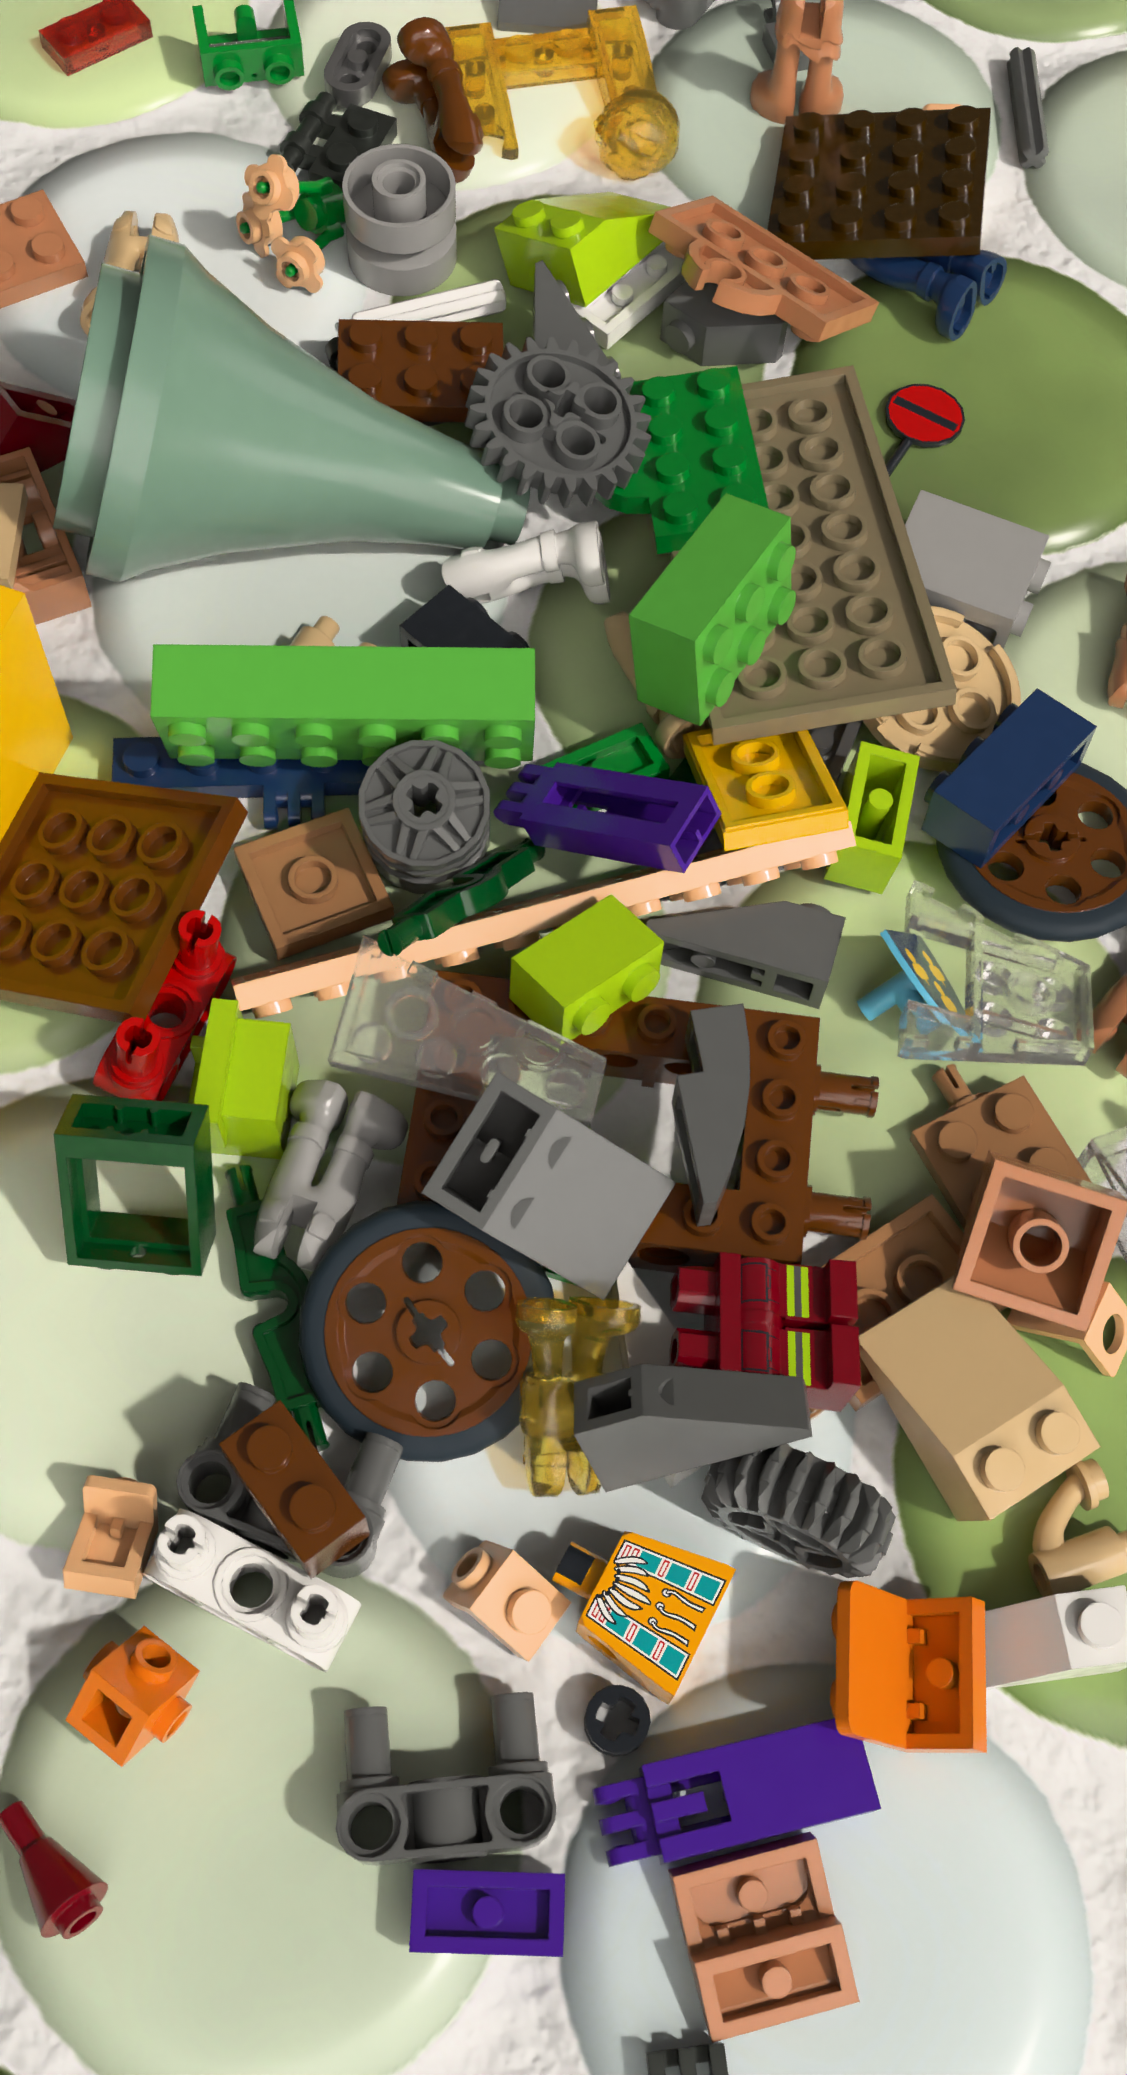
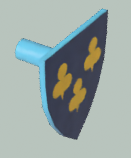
(919, 975)

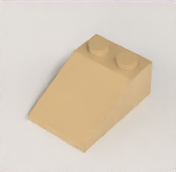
(974, 1401)

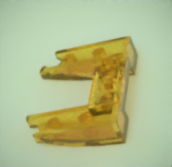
(607, 50)

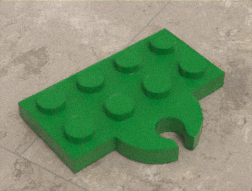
(694, 454)

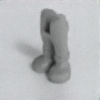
(329, 1205)

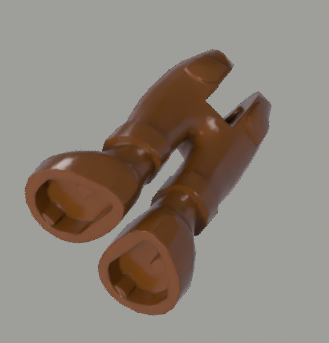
(435, 84)

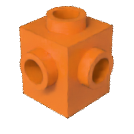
(133, 1695)

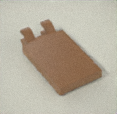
(898, 1267)

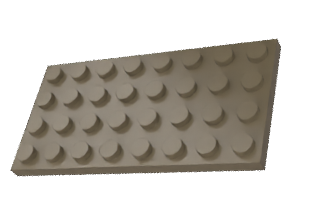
(861, 615)

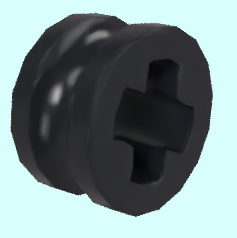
(608, 1699)

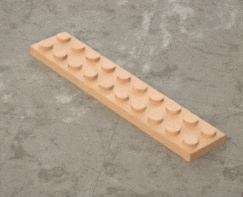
(519, 923)

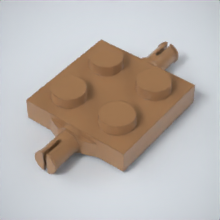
(999, 1121)

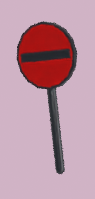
(923, 418)

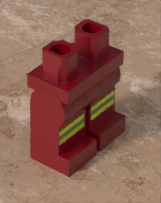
(773, 1322)

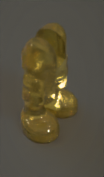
(548, 1397)

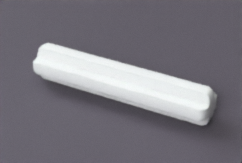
(450, 305)

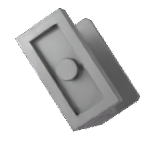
(977, 563)

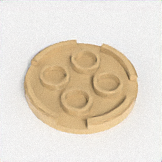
(984, 690)

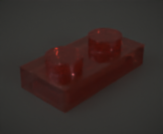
(95, 34)

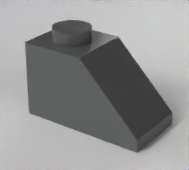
(717, 334)

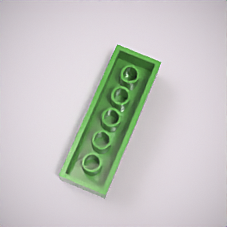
(341, 702)

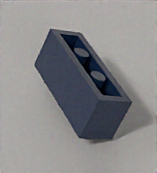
(1006, 777)

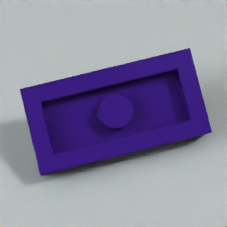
(487, 1913)

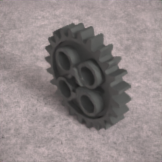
(557, 421)

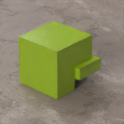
(247, 1079)

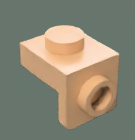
(113, 1537)
(506, 1597)

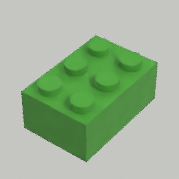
(713, 609)

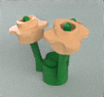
(274, 201)

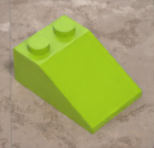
(580, 238)

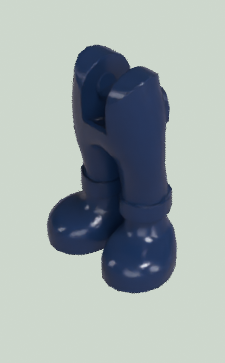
(949, 281)

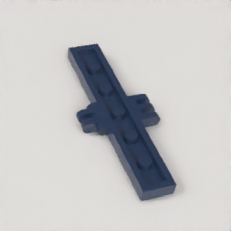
(280, 785)

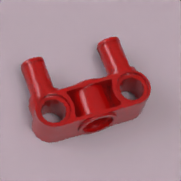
(148, 1057)

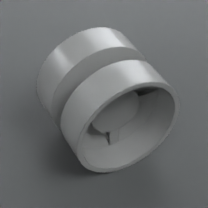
(400, 219)

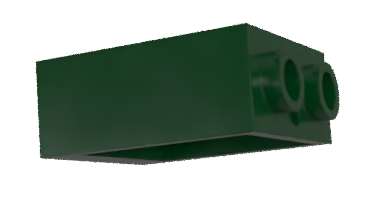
(138, 1134)

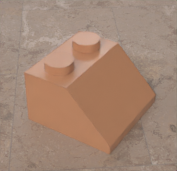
(1038, 1241)

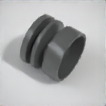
(433, 848)

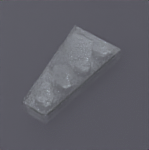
(435, 1036)

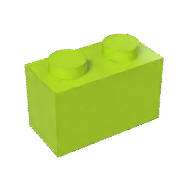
(879, 803)
(586, 969)

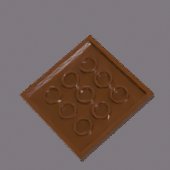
(99, 890)

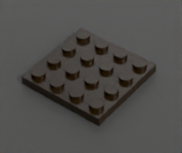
(882, 183)

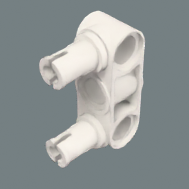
(205, 1562)

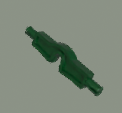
(470, 893)
(266, 1279)

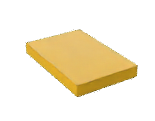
(766, 787)

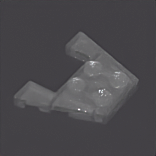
(1019, 995)

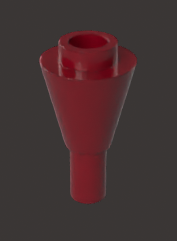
(59, 1885)

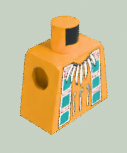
(645, 1606)

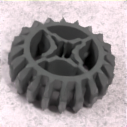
(801, 1509)

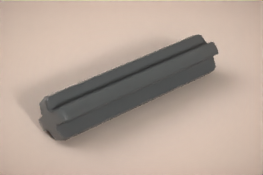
(1027, 107)

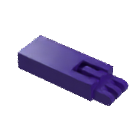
(644, 822)
(769, 1788)

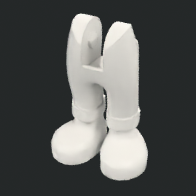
(536, 561)

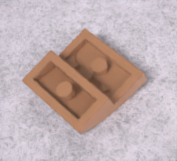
(762, 1936)

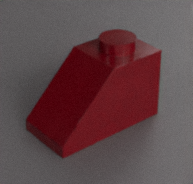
(36, 422)

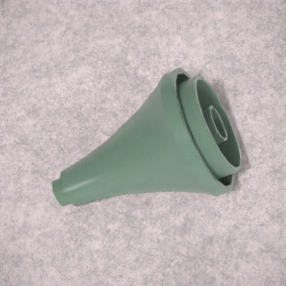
(229, 438)

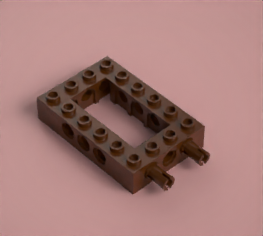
(771, 1191)

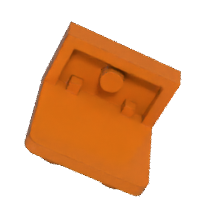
(909, 1670)

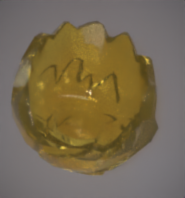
(637, 133)

